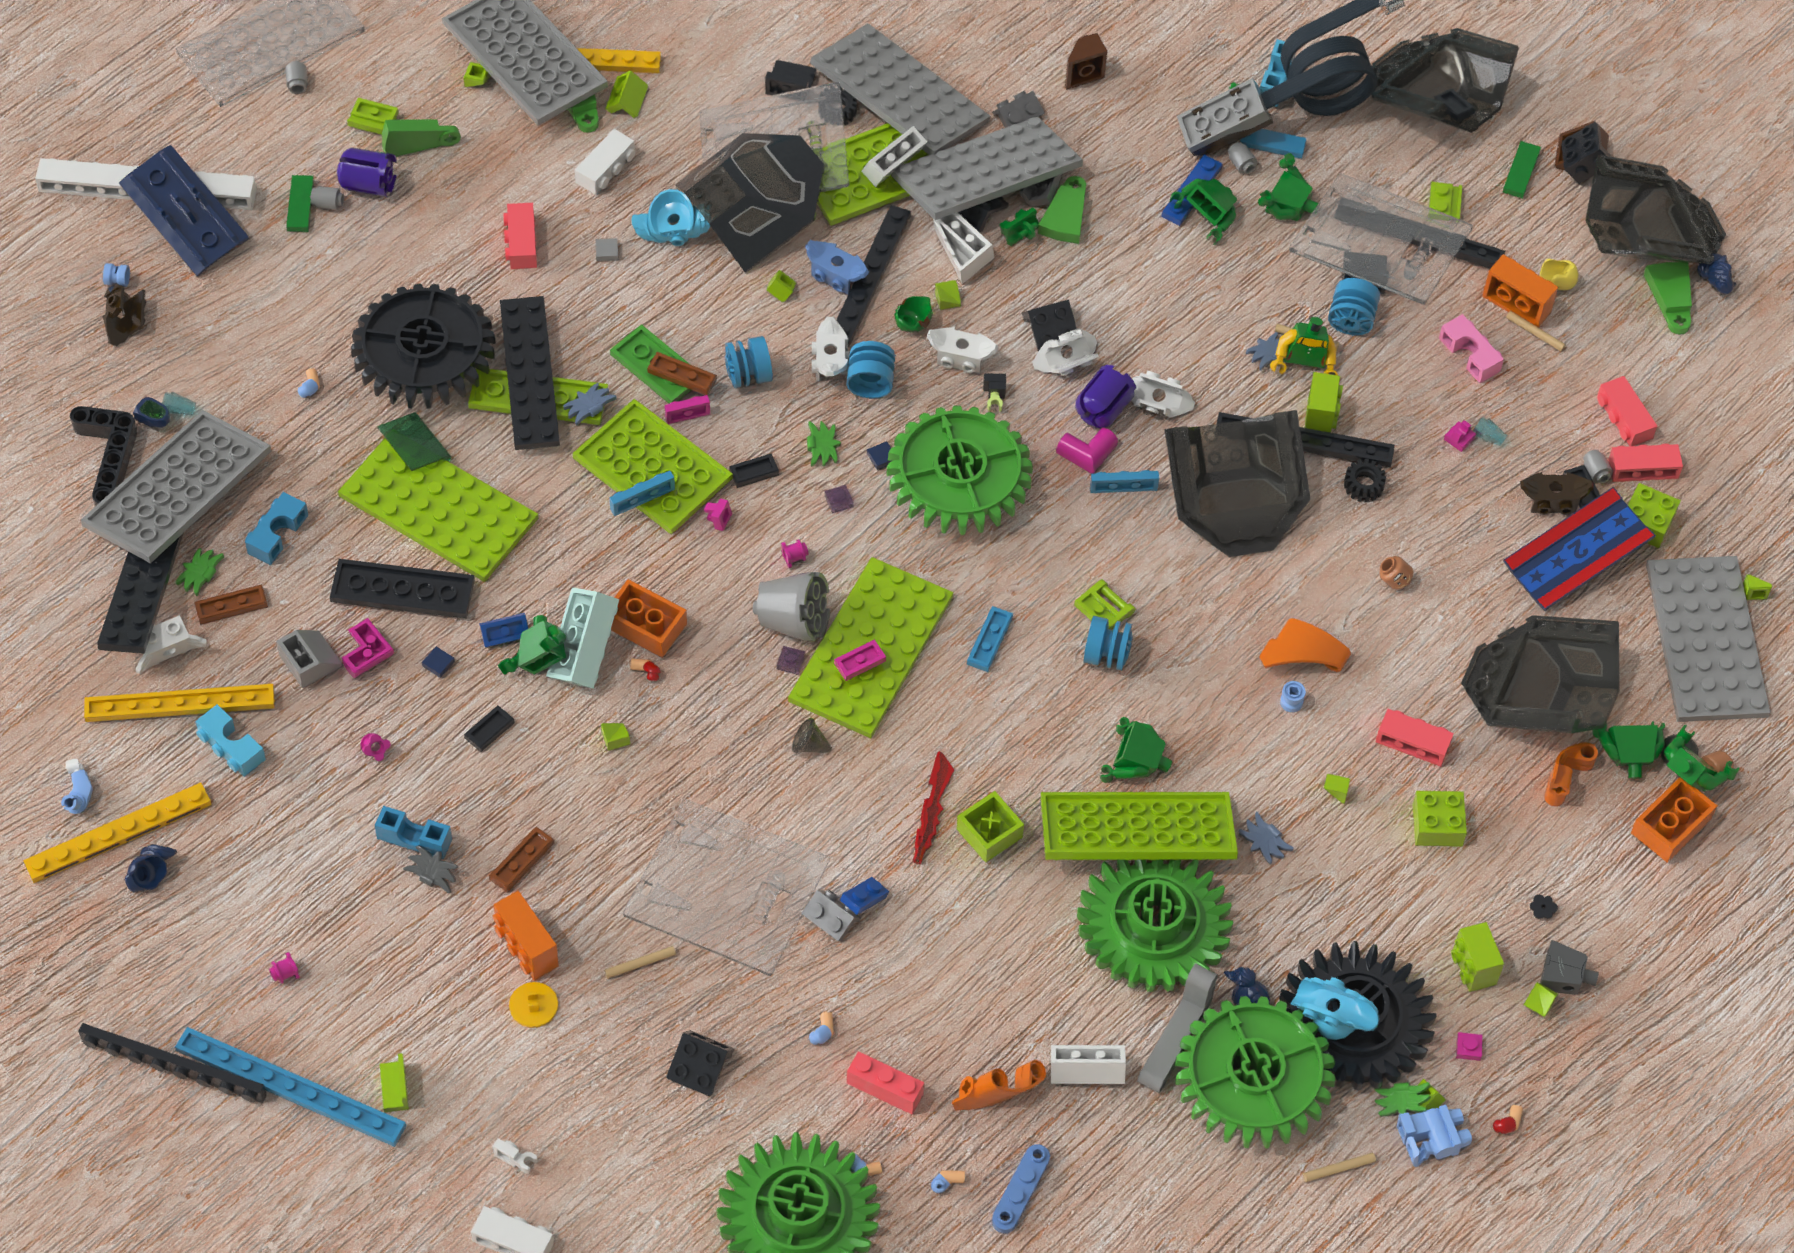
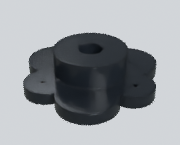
(1543, 907)

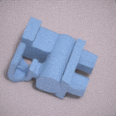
(1438, 1127)

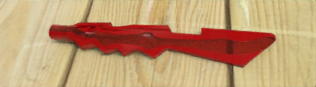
(932, 808)

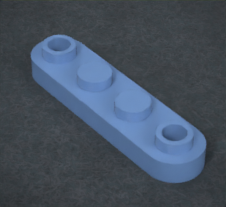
(1020, 1188)

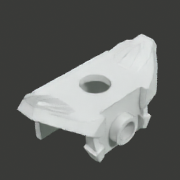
(830, 334)
(1050, 357)
(968, 358)
(1176, 400)
(167, 641)

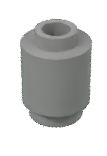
(296, 77)
(1242, 158)
(327, 197)
(1597, 466)

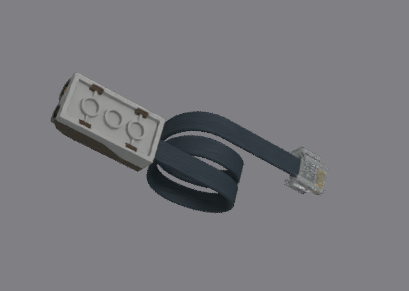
(1245, 106)

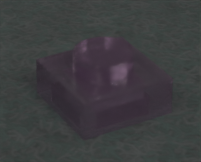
(839, 499)
(791, 660)

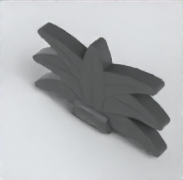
(432, 869)

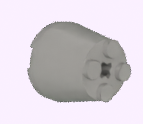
(794, 605)

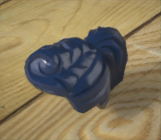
(1718, 274)
(148, 868)
(1246, 985)

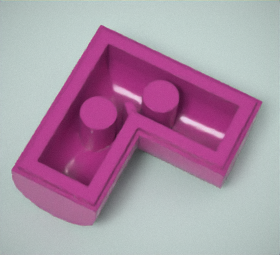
(1089, 455)
(372, 649)

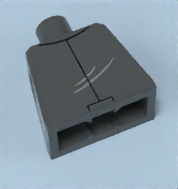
(1566, 970)

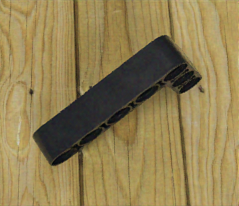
(117, 434)

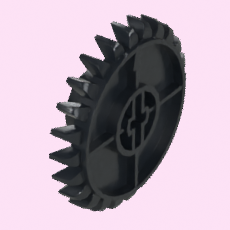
(423, 343)
(1381, 1052)

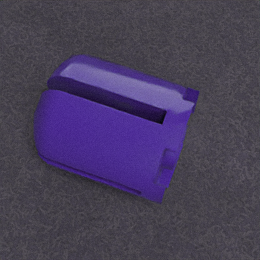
(366, 171)
(1105, 397)

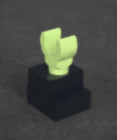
(996, 388)

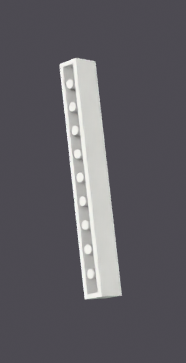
(103, 181)

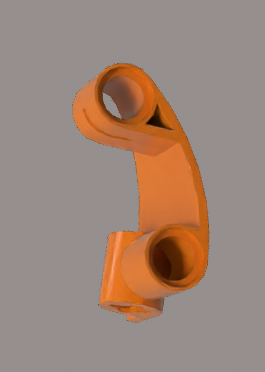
(1306, 644)
(1561, 775)
(993, 1086)

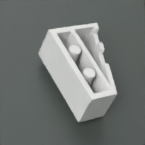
(963, 245)

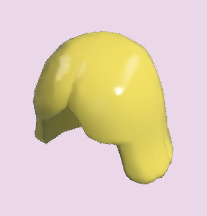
(1560, 273)

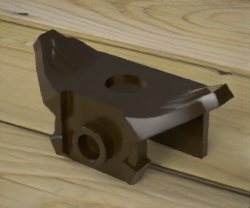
(133, 314)
(1540, 488)

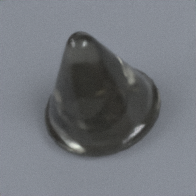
(810, 739)

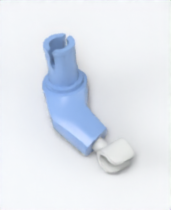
(82, 788)

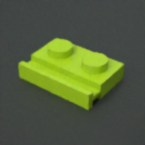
(371, 115)
(1446, 198)

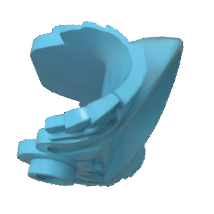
(668, 208)
(1353, 1013)

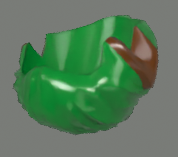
(914, 314)

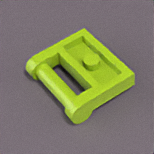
(1093, 604)

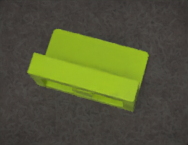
(627, 94)
(394, 1085)

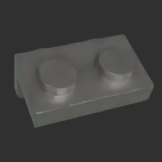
(1021, 109)
(1041, 192)
(830, 914)

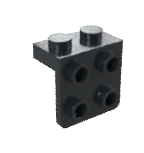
(1581, 152)

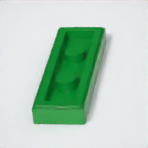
(1521, 169)
(300, 203)

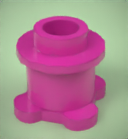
(794, 552)
(379, 747)
(284, 969)

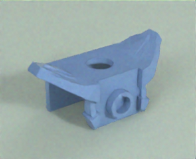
(849, 267)

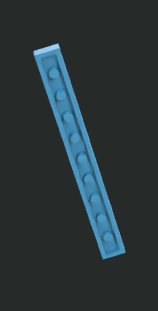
(292, 1086)

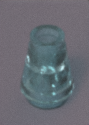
(178, 404)
(1489, 431)

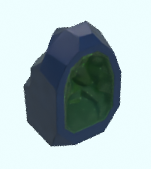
(151, 413)

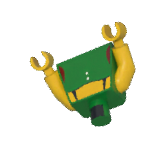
(1306, 346)

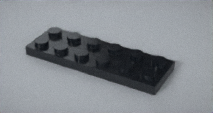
(402, 588)

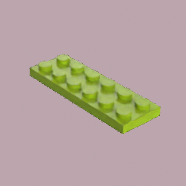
(494, 395)

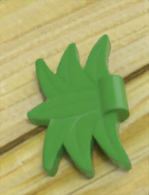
(822, 443)
(200, 570)
(1402, 1098)

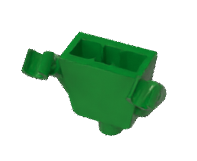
(1290, 195)
(1212, 201)
(539, 648)
(1632, 745)
(1138, 753)
(1692, 767)

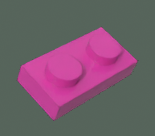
(687, 409)
(860, 660)

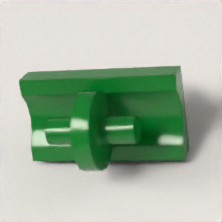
(1022, 226)

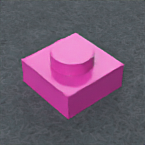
(1469, 1046)

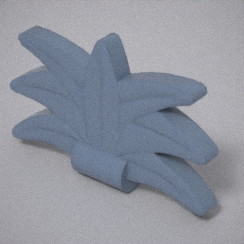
(1264, 350)
(589, 403)
(1265, 838)

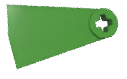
(586, 111)
(416, 135)
(1065, 212)
(1672, 292)

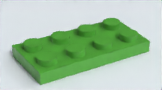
(636, 354)

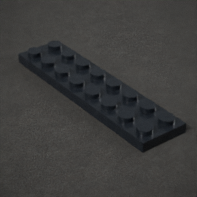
(529, 373)
(137, 602)

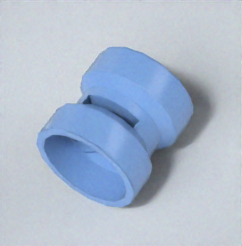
(116, 274)
(1292, 696)

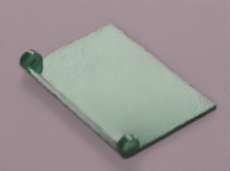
(414, 441)

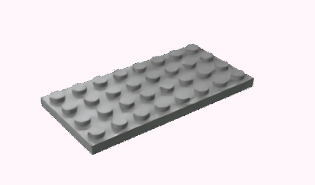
(525, 55)
(900, 88)
(986, 168)
(176, 486)
(1707, 639)

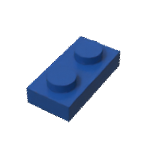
(503, 629)
(864, 895)

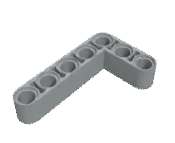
(1196, 999)

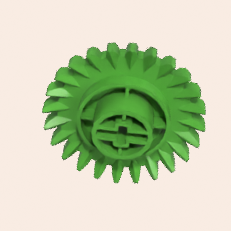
(960, 445)
(1135, 946)
(1271, 1046)
(769, 1191)

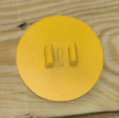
(533, 1004)

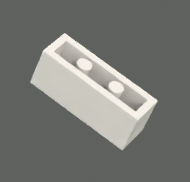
(894, 155)
(605, 161)
(1088, 1064)
(510, 1234)

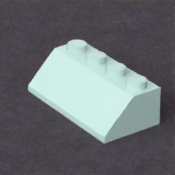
(587, 629)

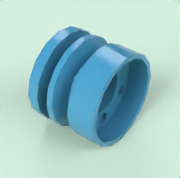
(1354, 306)
(748, 362)
(870, 369)
(1108, 643)

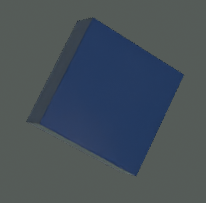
(879, 455)
(438, 662)

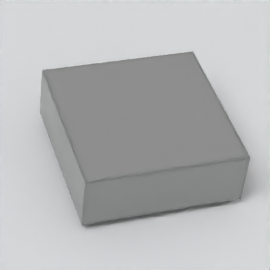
(606, 249)

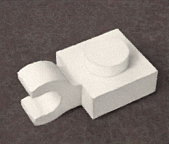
(510, 1154)

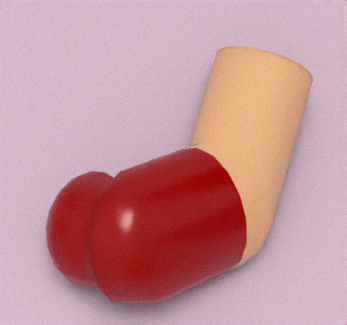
(646, 665)
(1511, 1123)

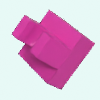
(1460, 435)
(719, 513)

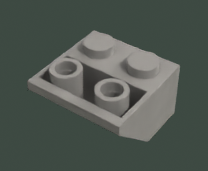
(307, 656)

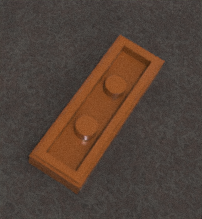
(682, 373)
(231, 604)
(521, 859)

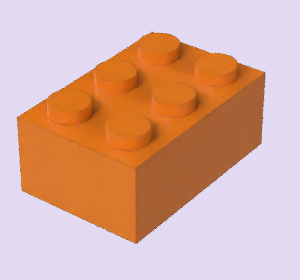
(1520, 290)
(648, 618)
(1673, 819)
(525, 936)

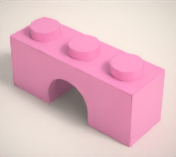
(1462, 334)

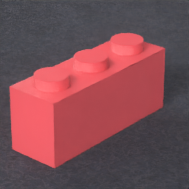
(520, 236)
(1626, 411)
(1645, 462)
(1414, 737)
(885, 1082)

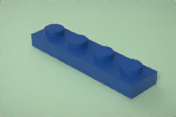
(1205, 169)

